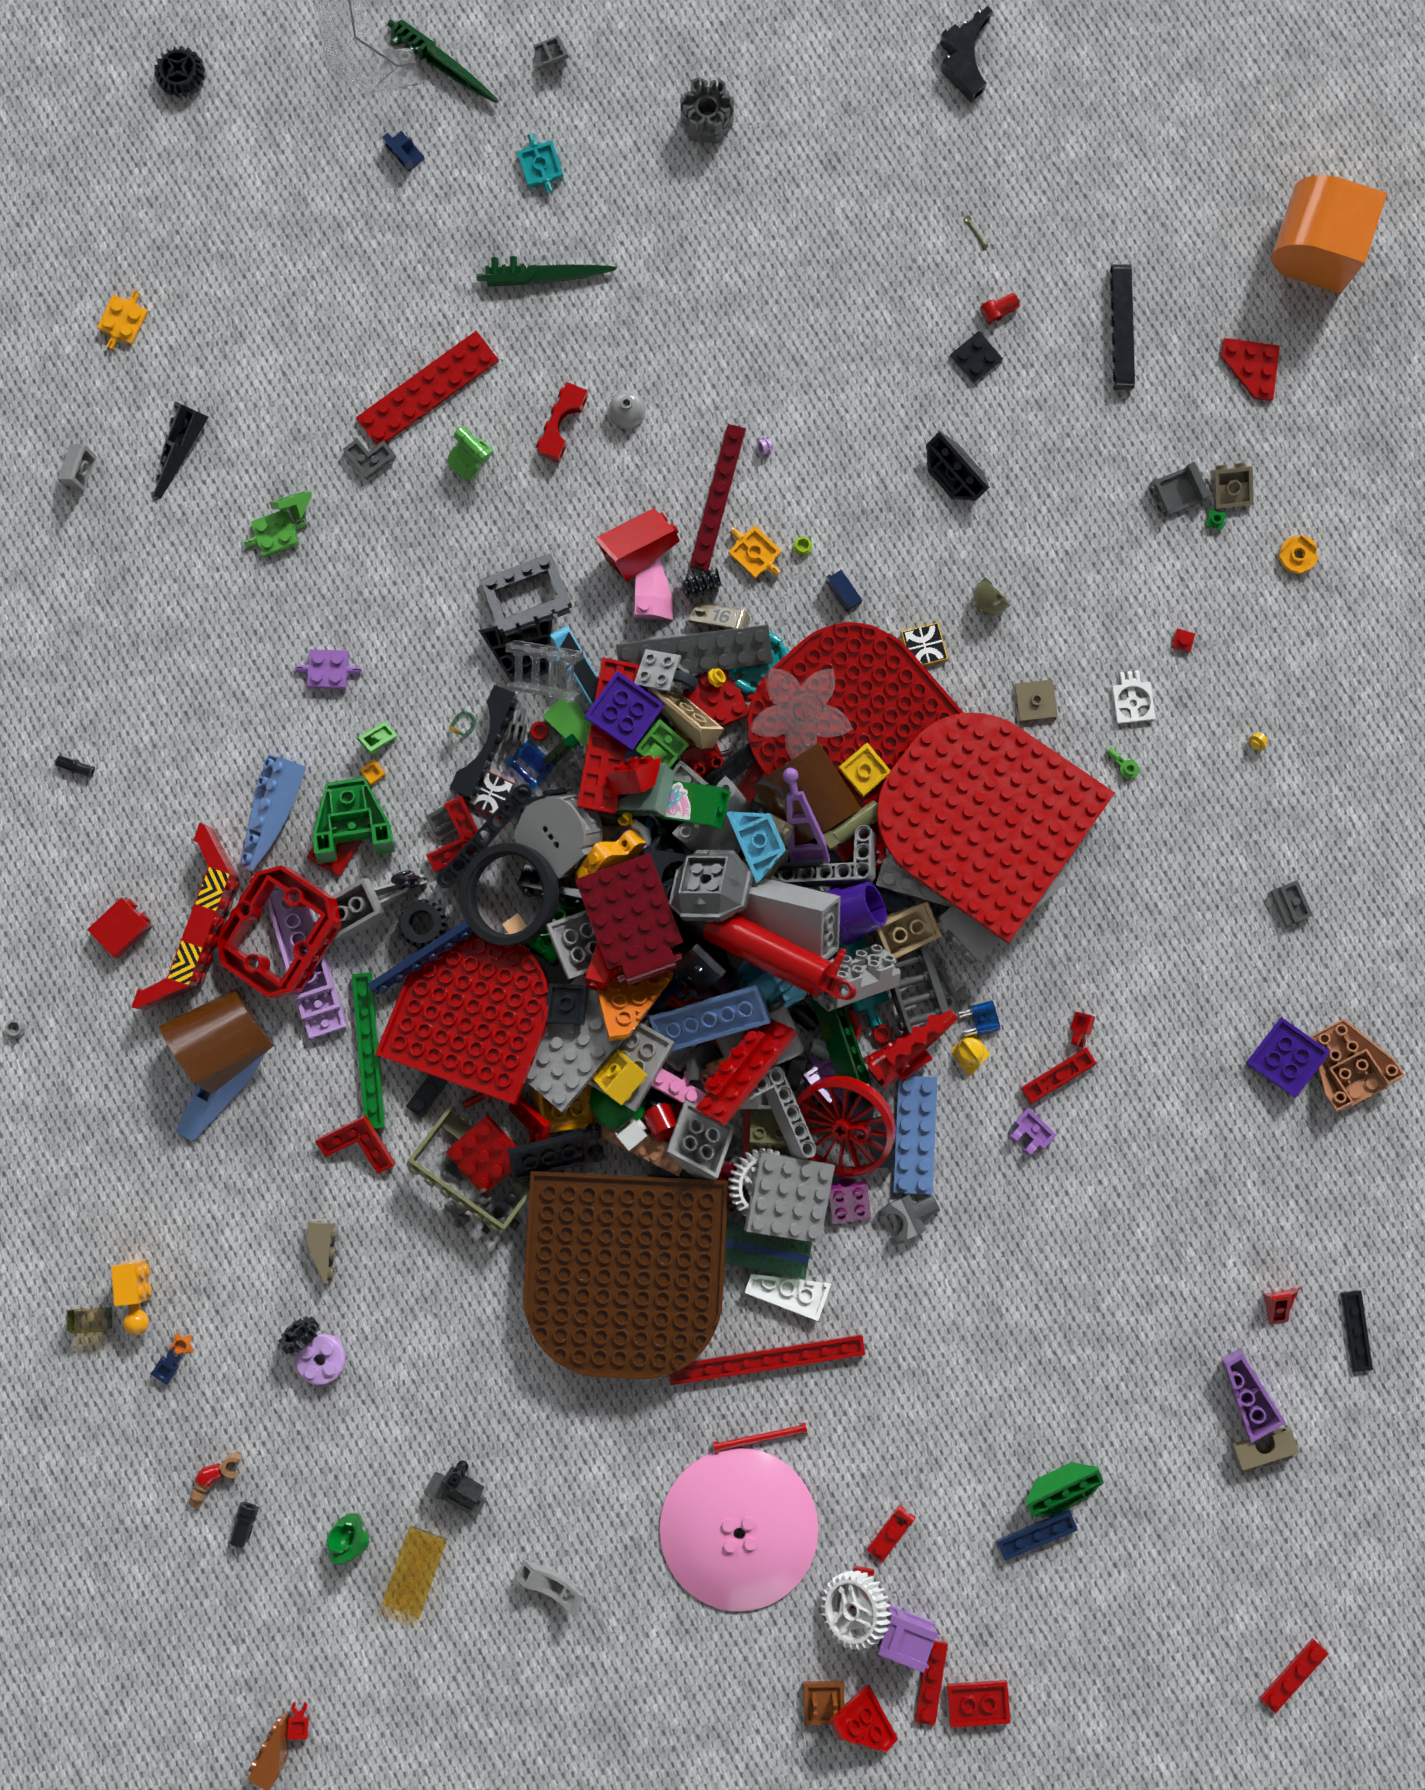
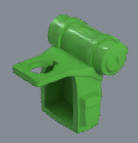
(468, 454)

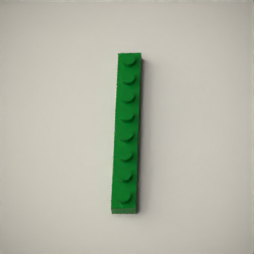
(367, 1045)

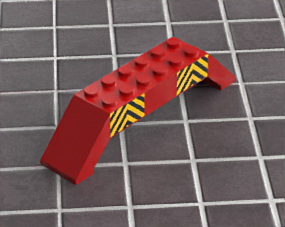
(202, 926)

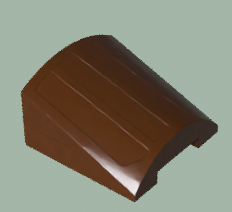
(822, 786)
(216, 1040)

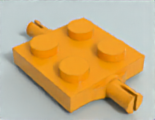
(122, 320)
(754, 552)

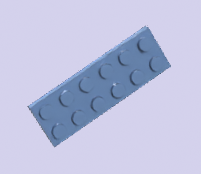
(713, 1017)
(915, 1135)

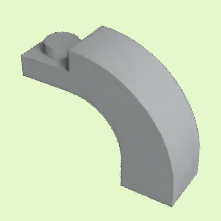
(551, 1583)

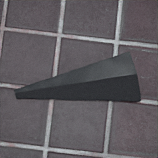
(183, 432)

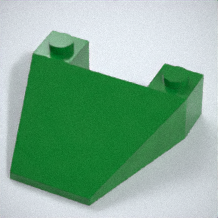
(347, 815)

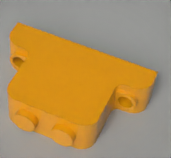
(611, 853)

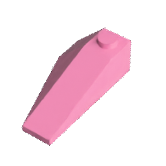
(653, 594)

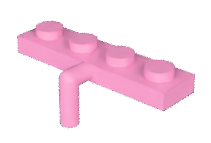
(677, 1088)

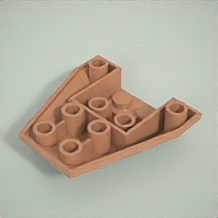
(1354, 1067)

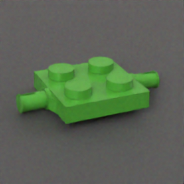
(275, 533)

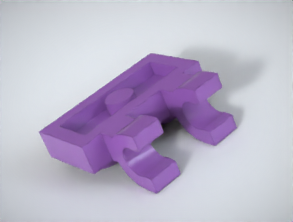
(1034, 1128)

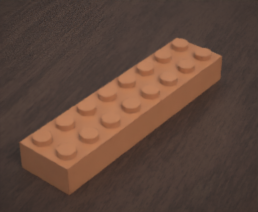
(648, 1149)

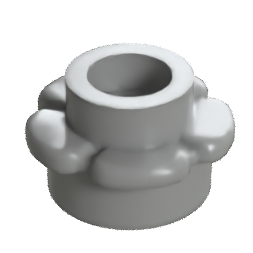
(10, 1028)

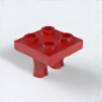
(702, 760)

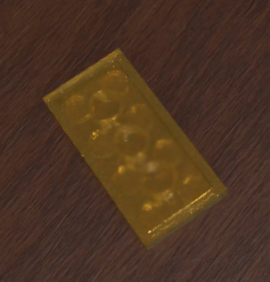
(414, 1571)

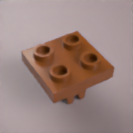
(822, 1701)

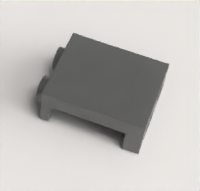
(1179, 490)

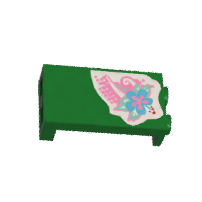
(697, 804)

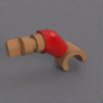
(209, 1475)

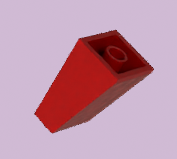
(637, 543)

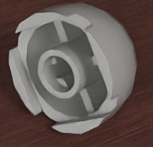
(627, 409)

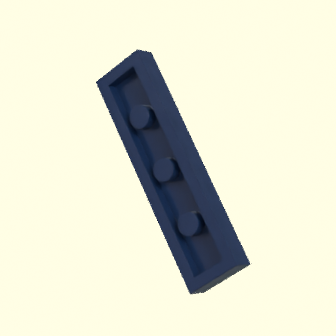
(1037, 1535)

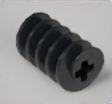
(700, 583)

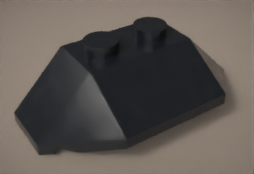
(954, 469)

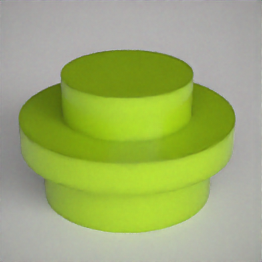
(802, 546)

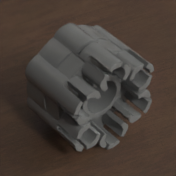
(710, 99)

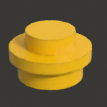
(716, 677)
(1258, 741)

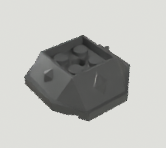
(710, 886)

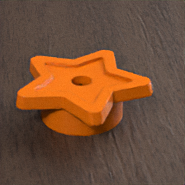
(182, 1340)

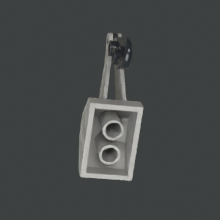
(360, 904)

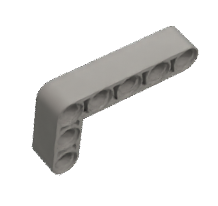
(837, 869)
(780, 1106)

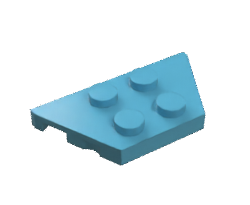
(758, 841)

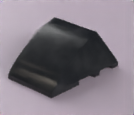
(497, 643)

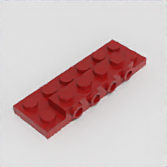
(744, 1070)

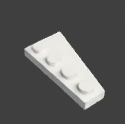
(791, 1294)

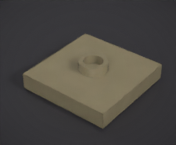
(1035, 700)

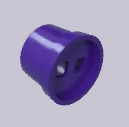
(860, 911)

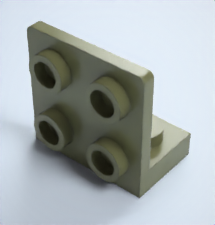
(765, 1132)

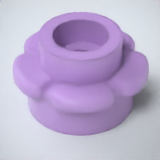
(764, 446)

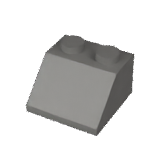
(76, 466)

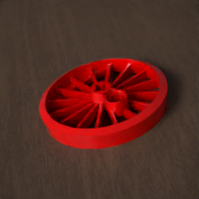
(846, 1128)

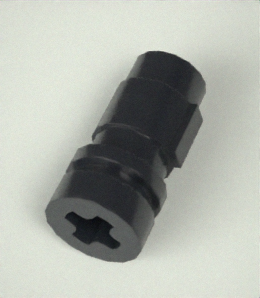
(243, 1526)

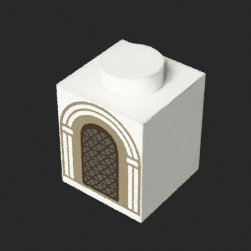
(631, 1133)

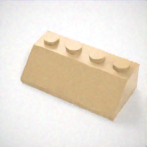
(688, 718)

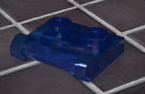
(534, 758)

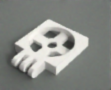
(1130, 684)

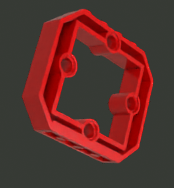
(239, 922)

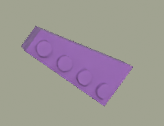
(1251, 1398)

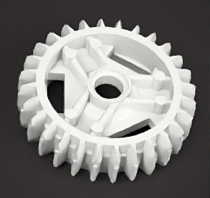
(745, 1175)
(869, 1614)

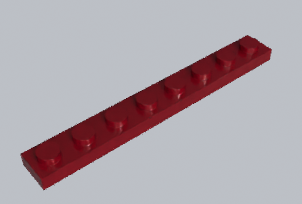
(717, 497)

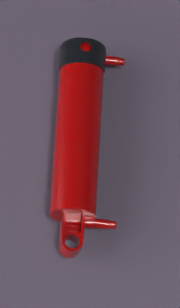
(775, 955)

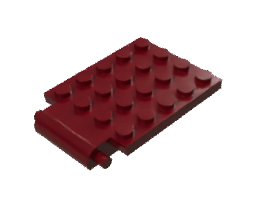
(631, 919)

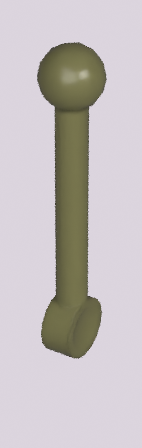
(984, 244)

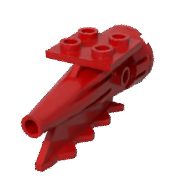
(908, 1051)

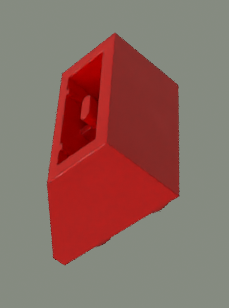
(634, 775)

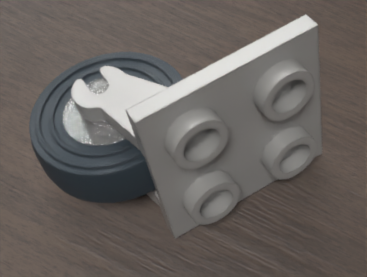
(664, 673)

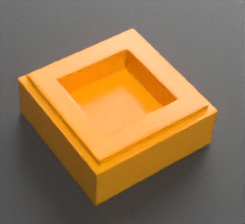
(372, 772)

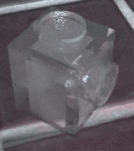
(432, 1159)

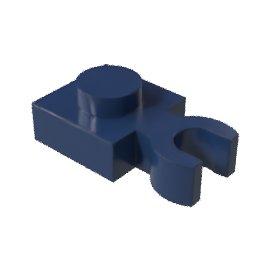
(166, 1367)

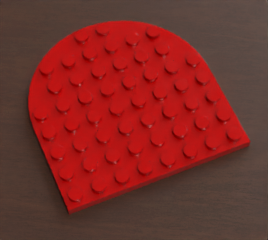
(472, 1018)

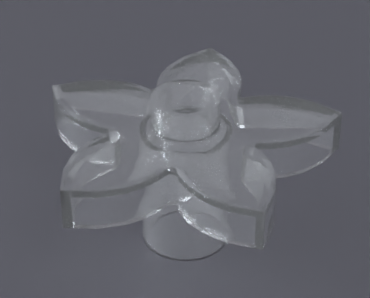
(800, 710)

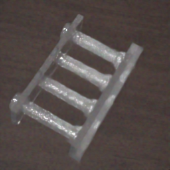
(553, 655)

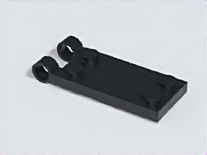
(556, 1153)

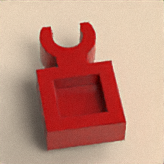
(298, 1724)

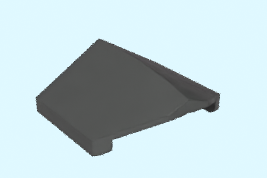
(549, 52)

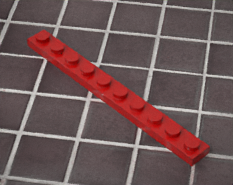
(769, 1359)

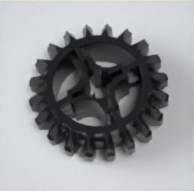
(176, 81)

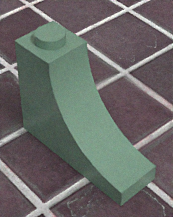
(652, 801)

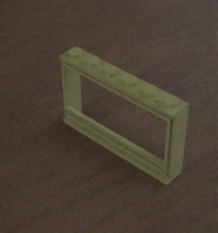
(457, 1128)

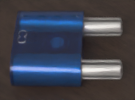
(984, 1018)

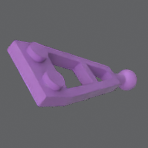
(806, 851)

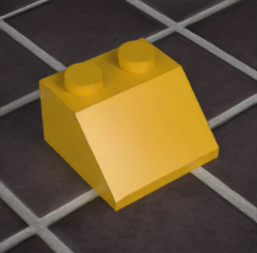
(620, 1077)

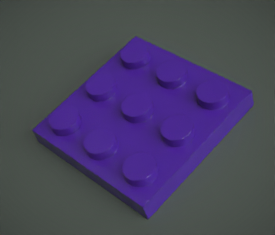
(624, 711)
(1288, 1057)

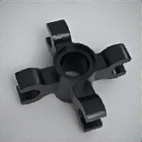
(504, 1205)

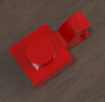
(1082, 1025)

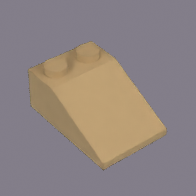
(908, 929)

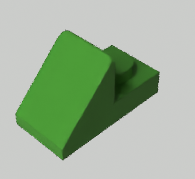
(295, 503)
(377, 738)

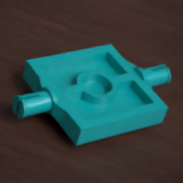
(540, 164)

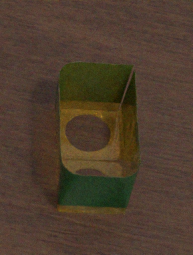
(71, 1321)

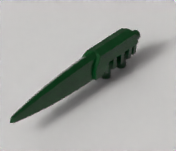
(419, 43)
(537, 274)

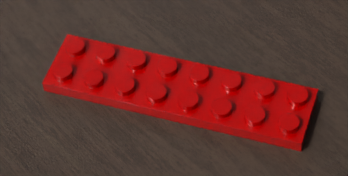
(427, 389)
(602, 750)

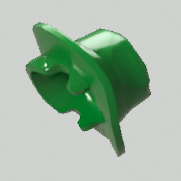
(347, 1539)

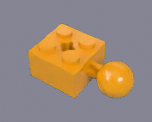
(131, 1289)

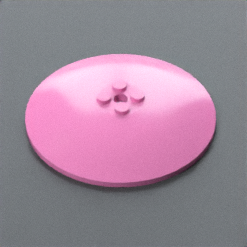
(729, 1493)

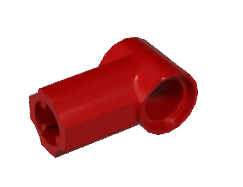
(996, 309)

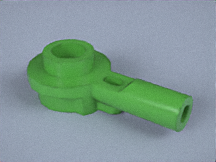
(1128, 768)

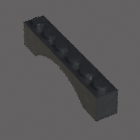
(467, 779)
(531, 885)

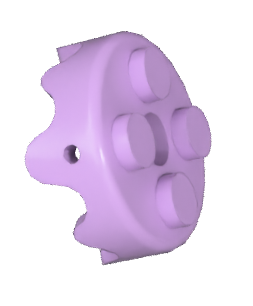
(334, 1364)

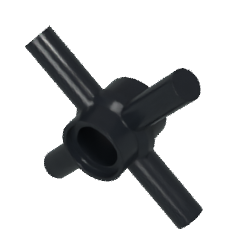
(663, 832)

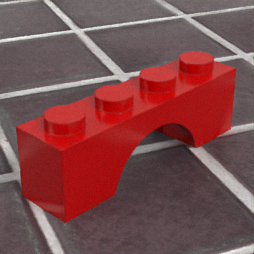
(571, 400)

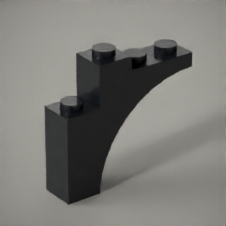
(961, 64)
(863, 1104)

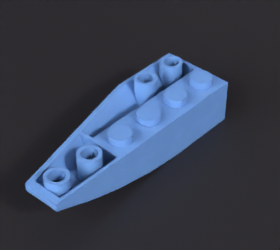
(271, 807)
(206, 1107)

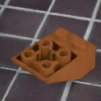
(271, 1755)

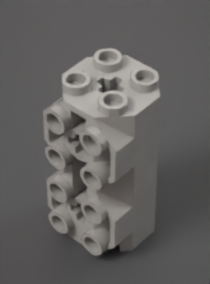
(870, 972)

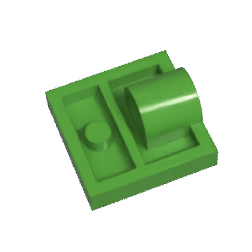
(663, 743)

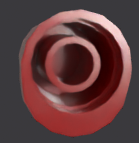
(660, 1121)

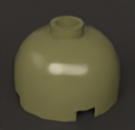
(989, 599)

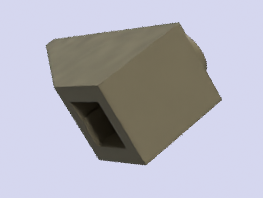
(320, 1243)

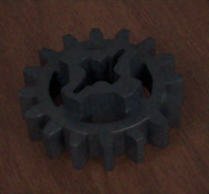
(298, 1335)

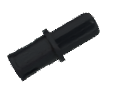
(75, 766)

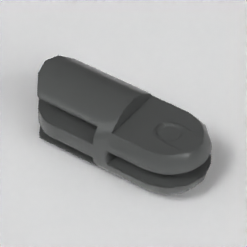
(517, 726)

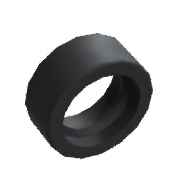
(795, 1072)

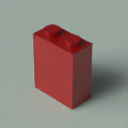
(120, 927)

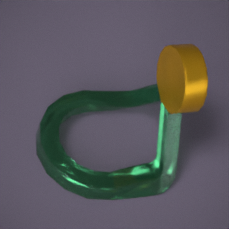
(469, 731)

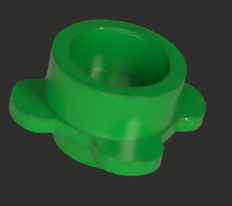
(1211, 519)

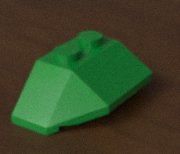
(1063, 1489)

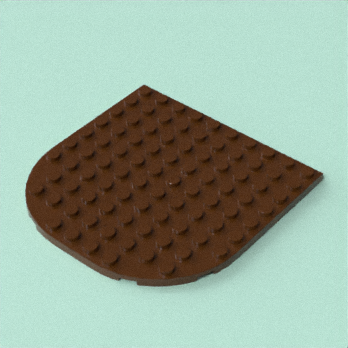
(624, 1270)

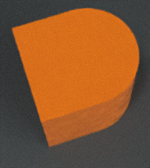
(1327, 231)

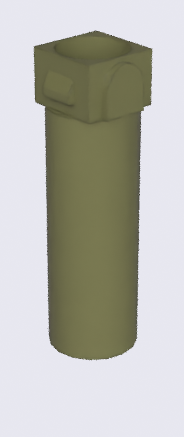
(846, 829)

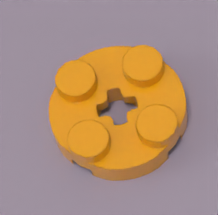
(1298, 565)

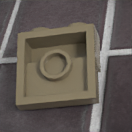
(1232, 485)

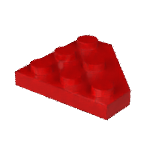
(1253, 365)
(864, 1722)

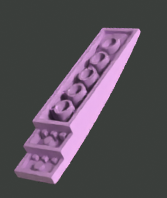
(319, 998)

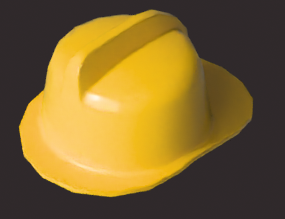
(970, 1053)

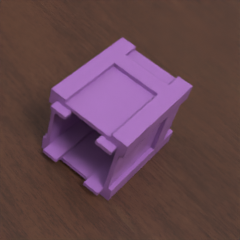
(907, 1639)

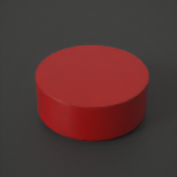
(539, 731)
(882, 1034)

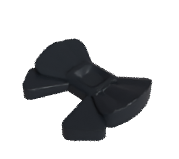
(451, 1172)

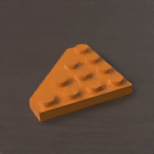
(627, 1005)

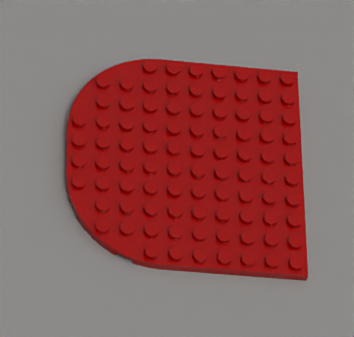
(876, 687)
(986, 816)

